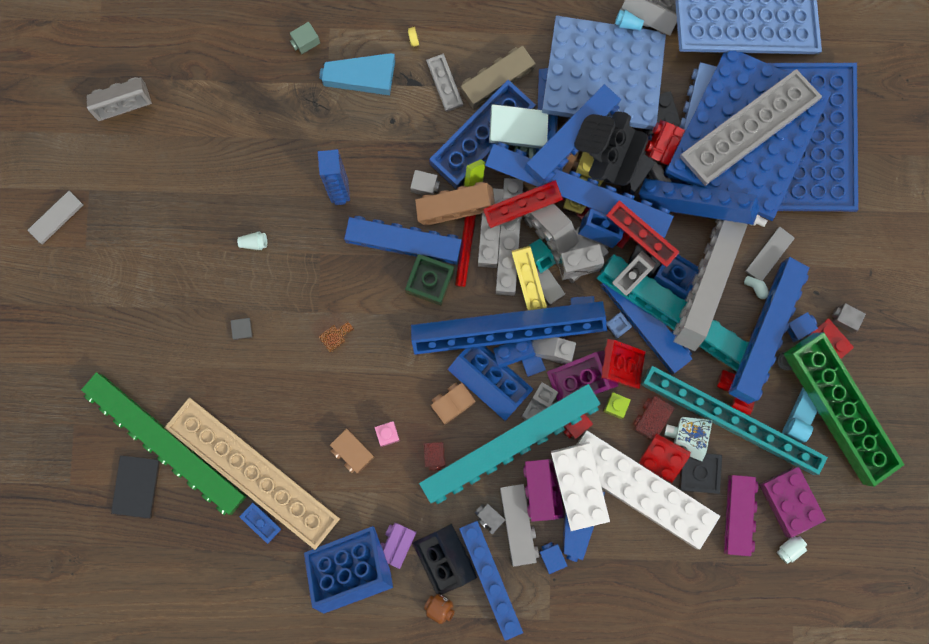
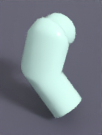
(759, 287)

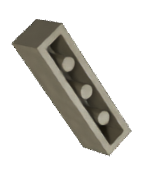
(488, 81)

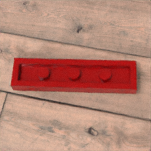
(523, 204)

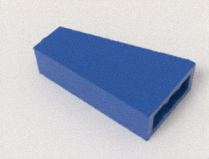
(575, 541)

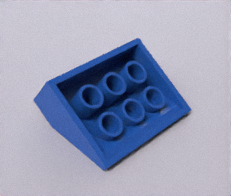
(347, 571)

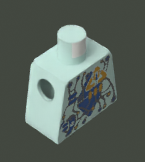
(691, 435)

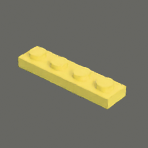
(529, 278)

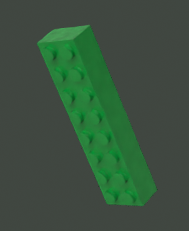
(843, 409)

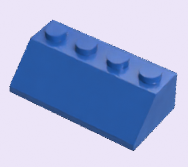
(493, 385)

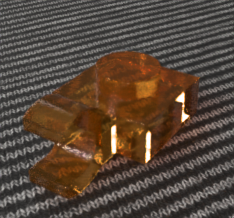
(334, 337)

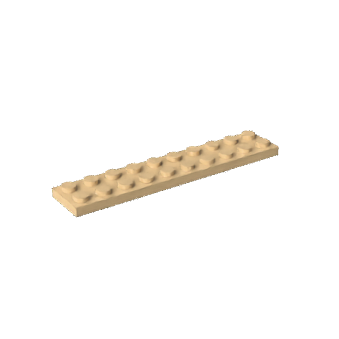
(252, 473)

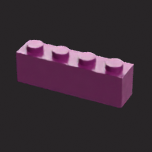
(740, 515)

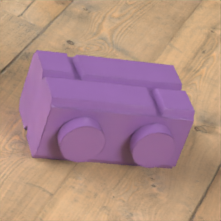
(397, 544)

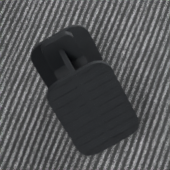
(613, 147)

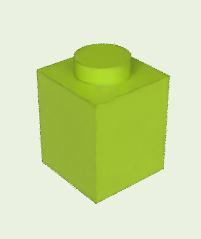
(616, 405)

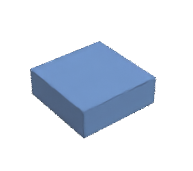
(618, 325)

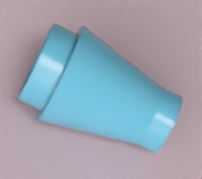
(628, 20)

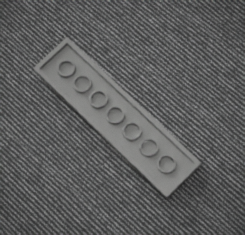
(750, 127)

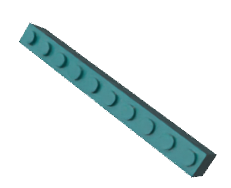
(667, 308)
(734, 421)
(510, 443)

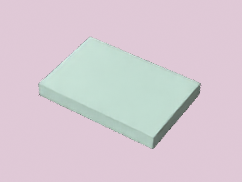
(518, 126)

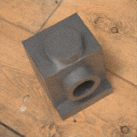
(489, 517)

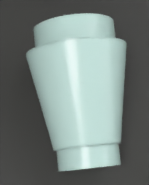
(253, 241)

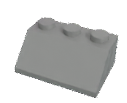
(655, 13)
(118, 99)

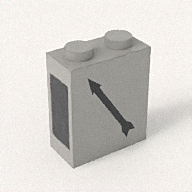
(580, 262)

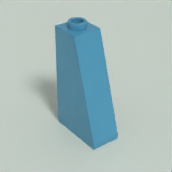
(362, 74)

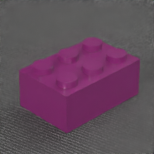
(543, 491)
(792, 502)

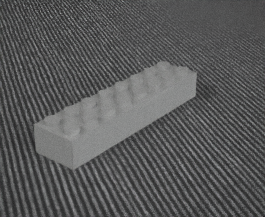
(709, 283)

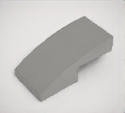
(541, 400)

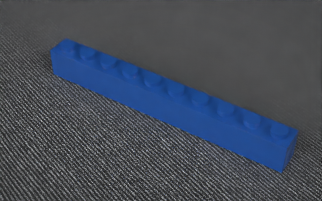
(579, 190)
(508, 327)

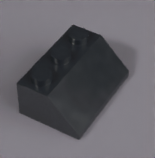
(444, 560)

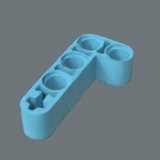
(800, 419)

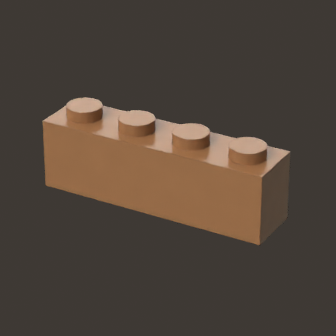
(454, 204)

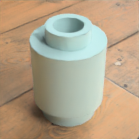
(792, 549)

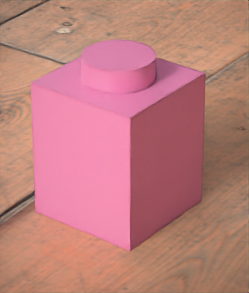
(387, 434)

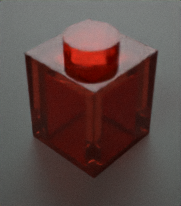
(434, 455)

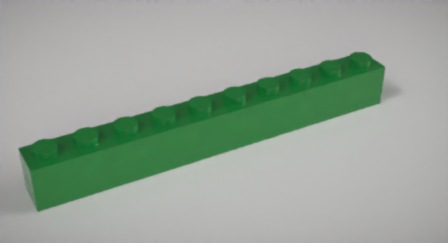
(163, 443)

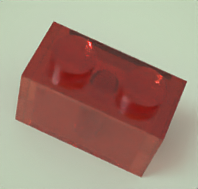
(653, 418)

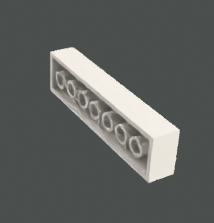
(651, 494)

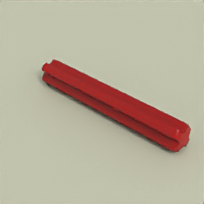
(465, 251)

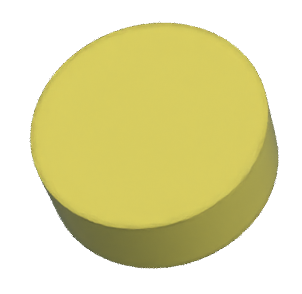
(413, 36)

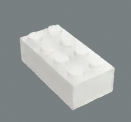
(580, 486)

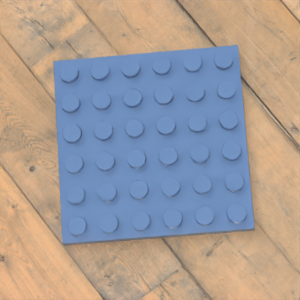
(600, 53)

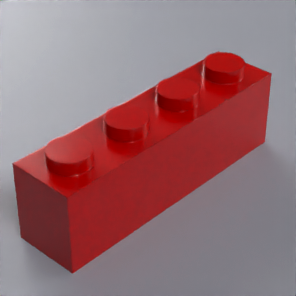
(642, 234)

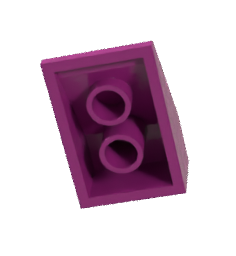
(578, 374)

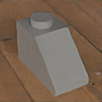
(634, 273)
(554, 349)

